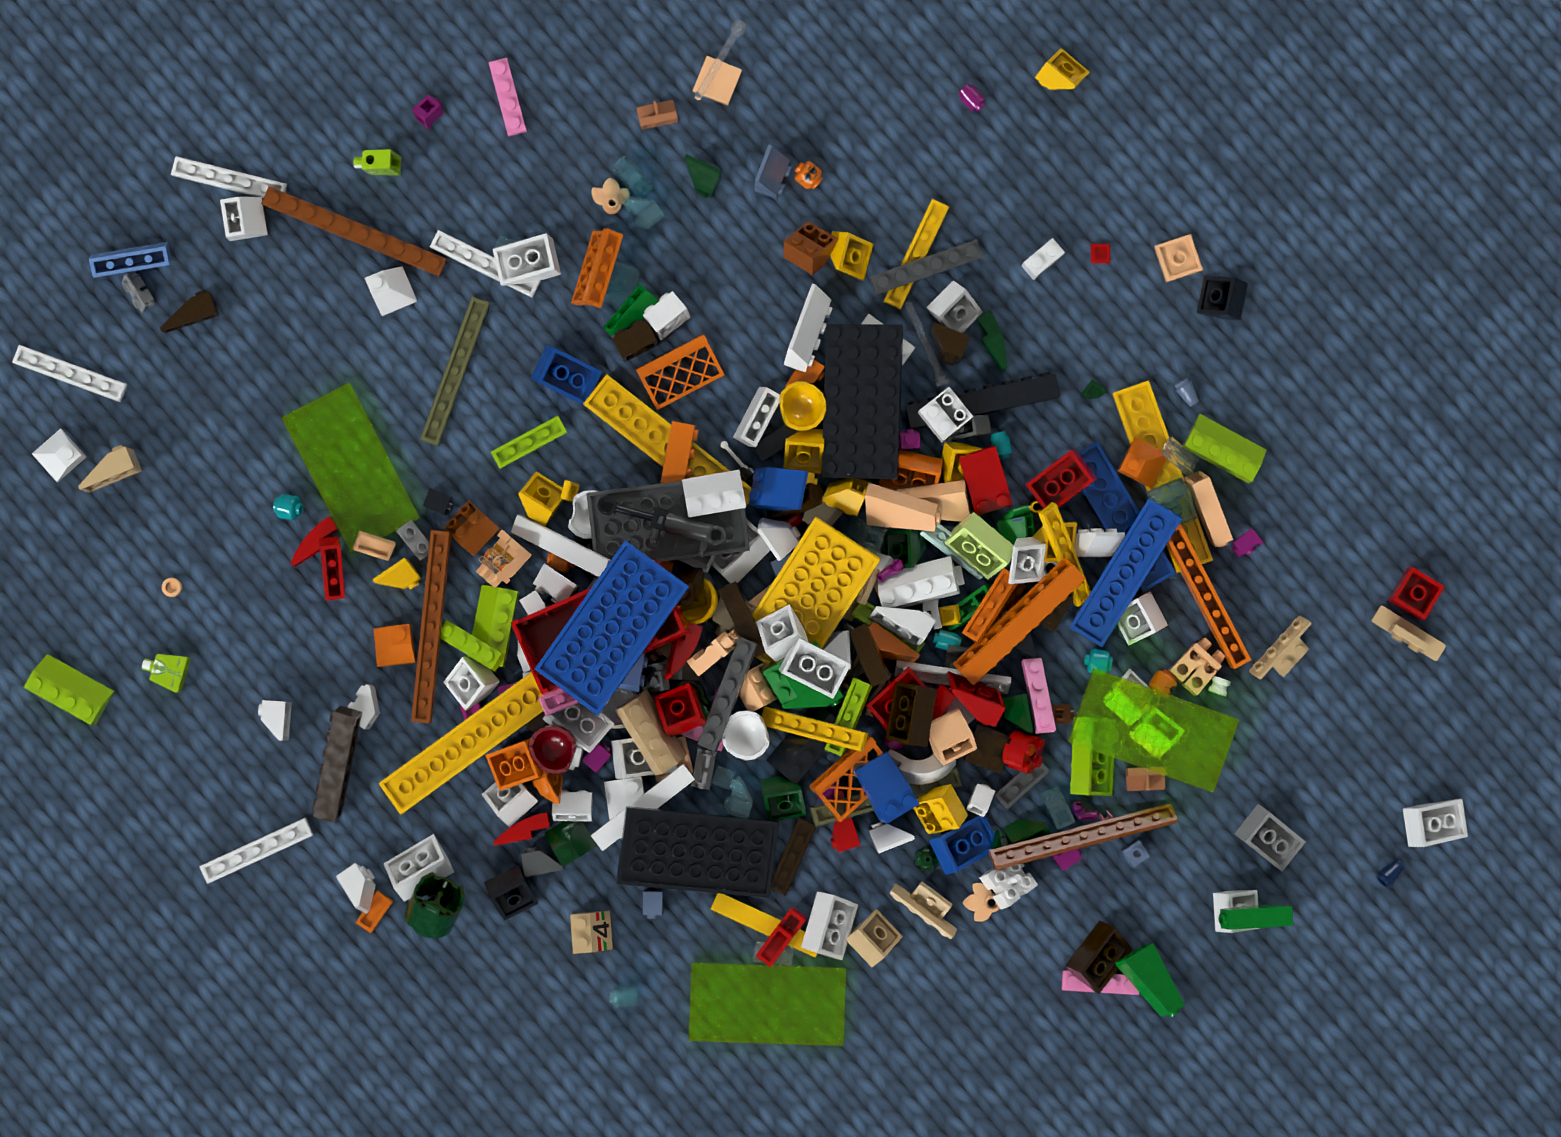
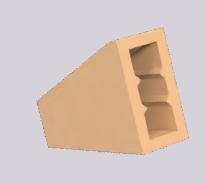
(950, 496)
(1208, 508)
(899, 510)

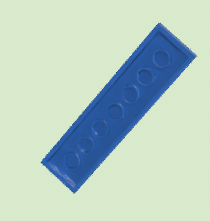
(1116, 508)
(1126, 572)

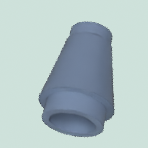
(1186, 390)

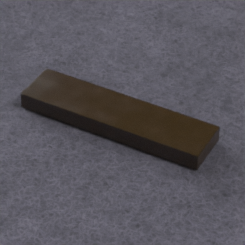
(741, 615)
(792, 856)

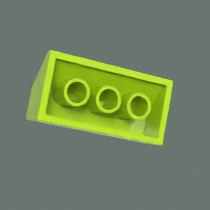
(1224, 449)
(493, 618)
(69, 689)
(1091, 772)

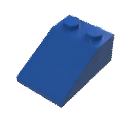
(566, 374)
(777, 489)
(886, 788)
(963, 846)

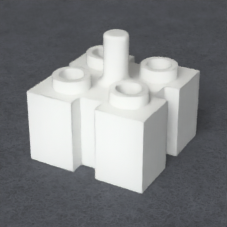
(1008, 884)

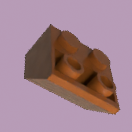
(809, 247)
(471, 528)

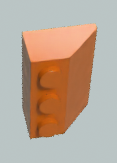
(914, 471)
(513, 765)

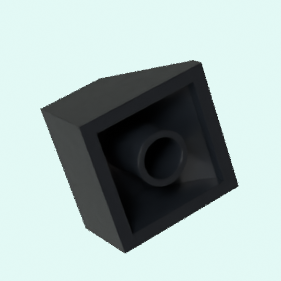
(1222, 297)
(511, 892)

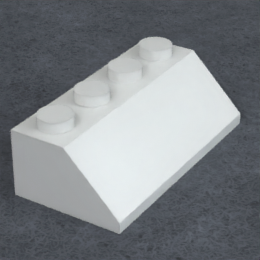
(808, 329)
(919, 584)

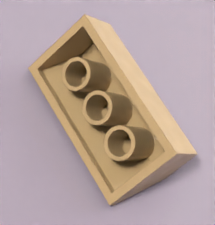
(647, 731)

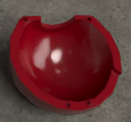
(553, 748)

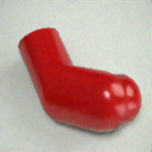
(794, 520)

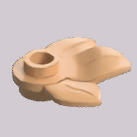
(610, 193)
(979, 902)

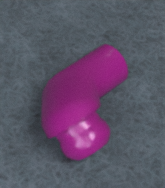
(893, 569)
(1081, 813)

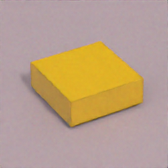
(569, 490)
(949, 615)

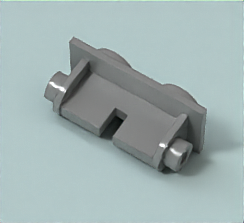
(139, 298)
(414, 539)
(703, 769)

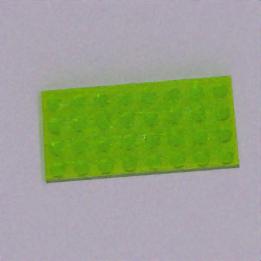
(350, 465)
(1153, 730)
(767, 1004)

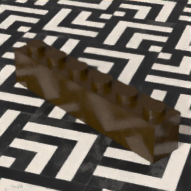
(337, 763)

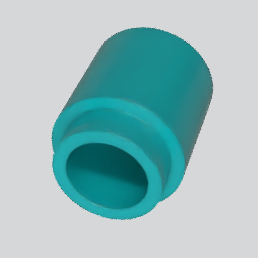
(1002, 444)
(944, 638)

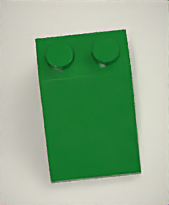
(784, 686)

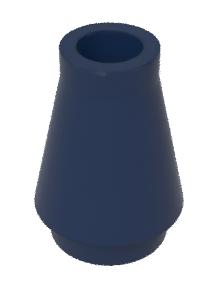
(1390, 873)

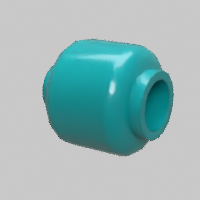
(288, 507)
(1099, 660)

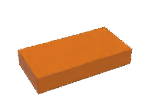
(378, 908)

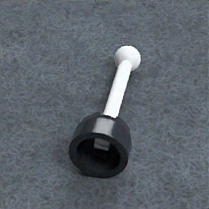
(746, 470)

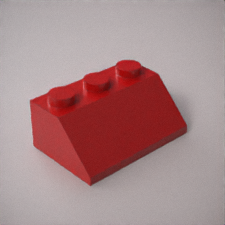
(881, 704)

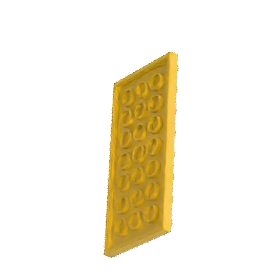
(819, 581)

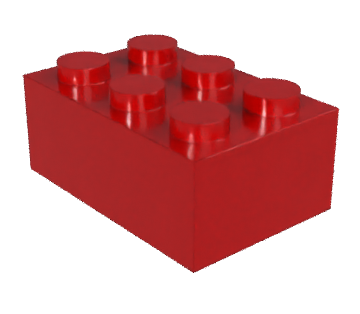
(1062, 480)

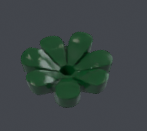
(922, 859)

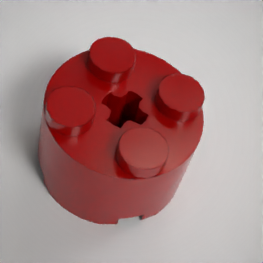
(1023, 752)

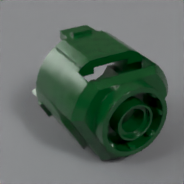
(437, 914)

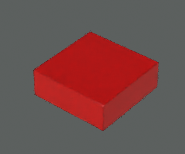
(1100, 254)

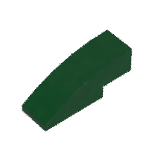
(993, 340)

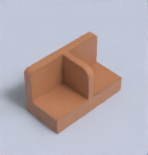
(657, 114)
(1143, 779)

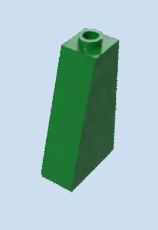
(1256, 916)
(1150, 977)

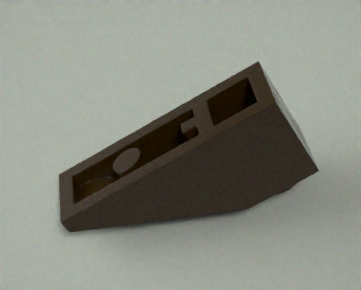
(195, 310)

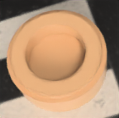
(172, 587)

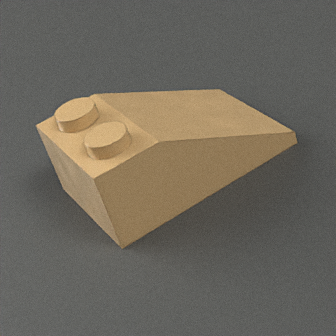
(112, 468)

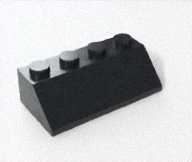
(798, 753)

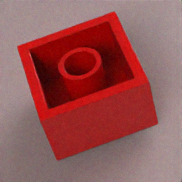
(1416, 593)
(680, 710)

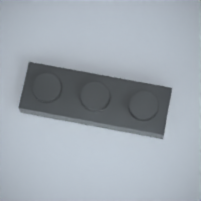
(1019, 786)

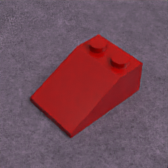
(985, 480)
(981, 700)

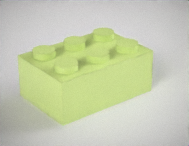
(980, 545)

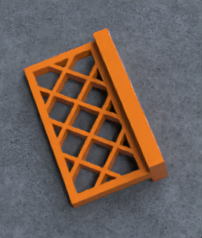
(592, 288)
(673, 356)
(999, 598)
(839, 769)

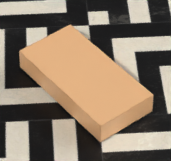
(374, 545)

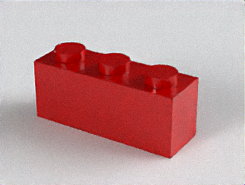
(331, 568)

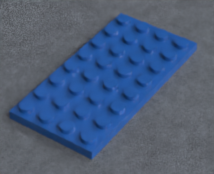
(612, 627)

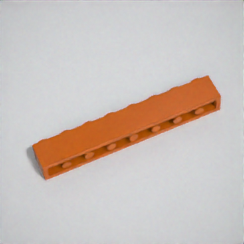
(677, 459)
(1207, 599)
(1019, 621)

